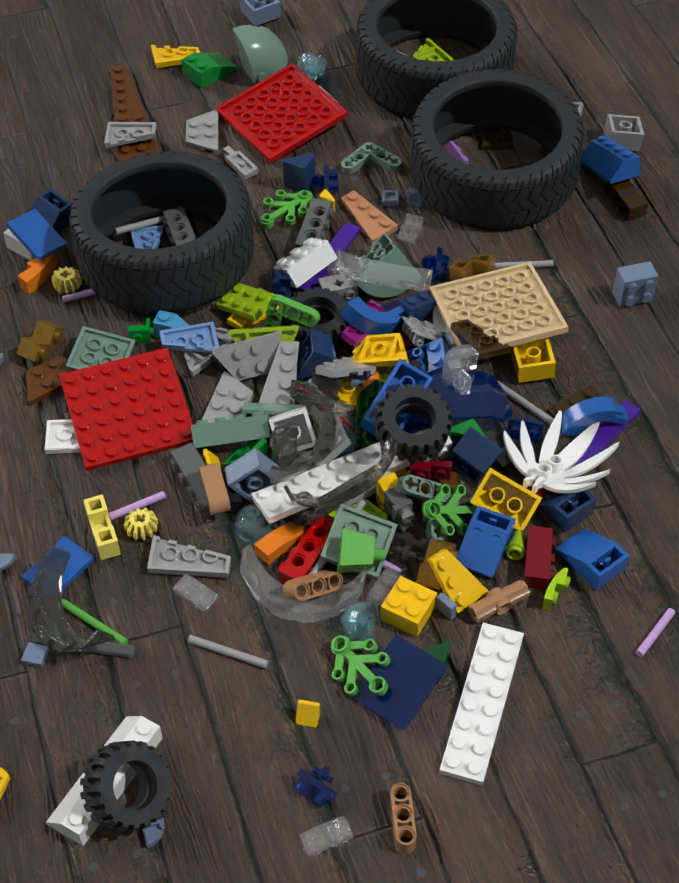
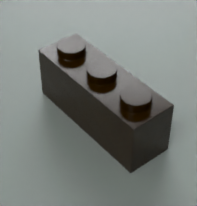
(627, 199)

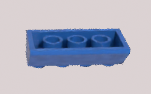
(610, 160)
(400, 376)

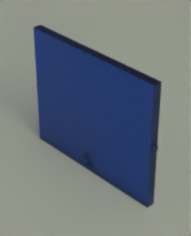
(409, 681)

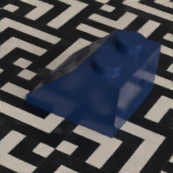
(415, 305)
(314, 352)

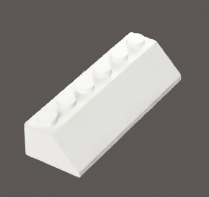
(70, 816)

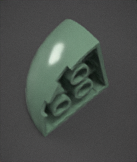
(260, 51)
(386, 251)

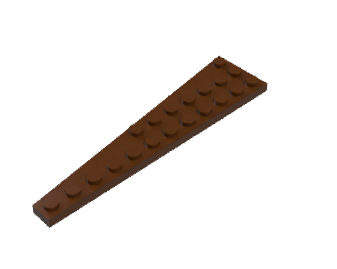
(128, 109)

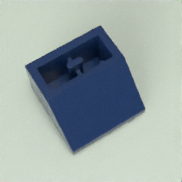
(53, 208)
(473, 456)
(568, 508)

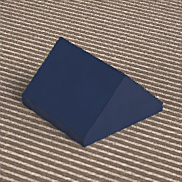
(299, 172)

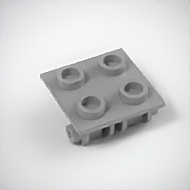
(418, 330)

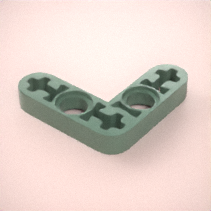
(368, 152)
(415, 491)

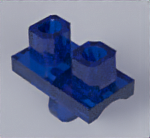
(329, 180)
(435, 263)
(281, 284)
(533, 427)
(324, 792)

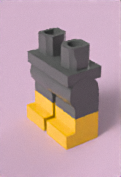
(394, 502)

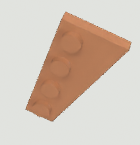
(368, 216)

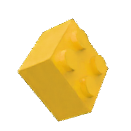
(533, 360)
(408, 606)

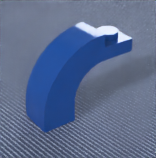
(370, 320)
(591, 411)

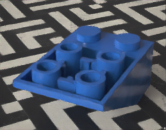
(431, 355)
(485, 541)
(594, 557)

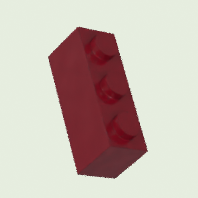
(539, 557)

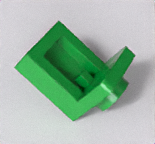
(141, 333)

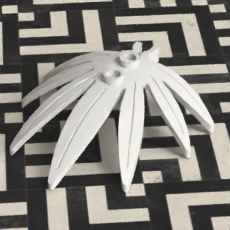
(552, 469)

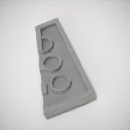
(177, 559)

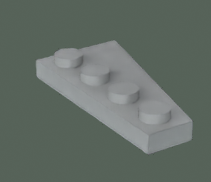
(281, 373)

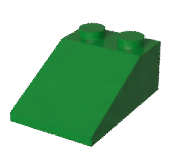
(206, 68)

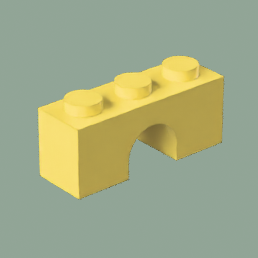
(101, 527)

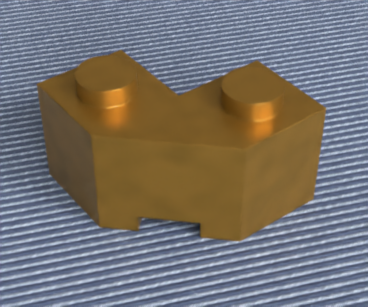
(477, 265)
(43, 341)
(426, 575)

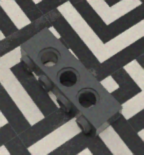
(316, 221)
(178, 226)

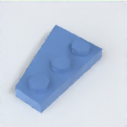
(147, 237)
(190, 338)

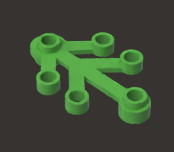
(302, 197)
(433, 509)
(357, 662)

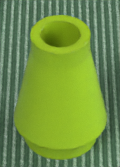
(516, 546)

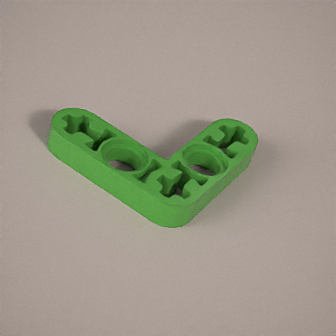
(285, 311)

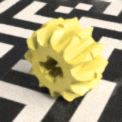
(66, 280)
(140, 523)

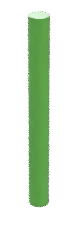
(92, 621)

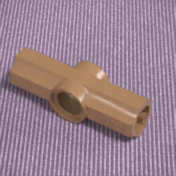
(498, 601)

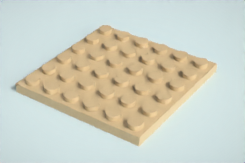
(503, 303)

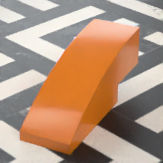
(37, 273)
(279, 542)

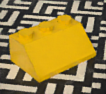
(506, 497)

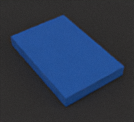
(36, 234)
(77, 563)

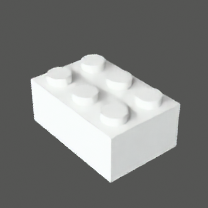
(306, 261)

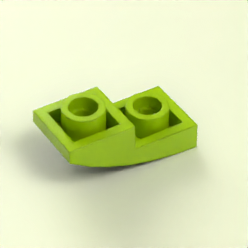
(556, 588)

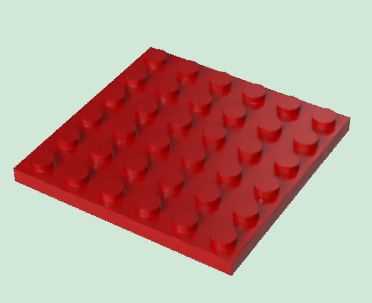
(281, 112)
(127, 408)

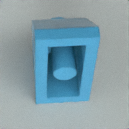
(167, 320)

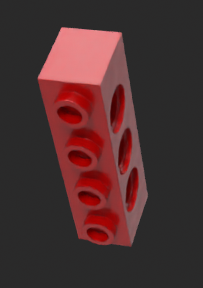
(299, 555)

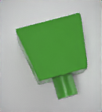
(357, 552)

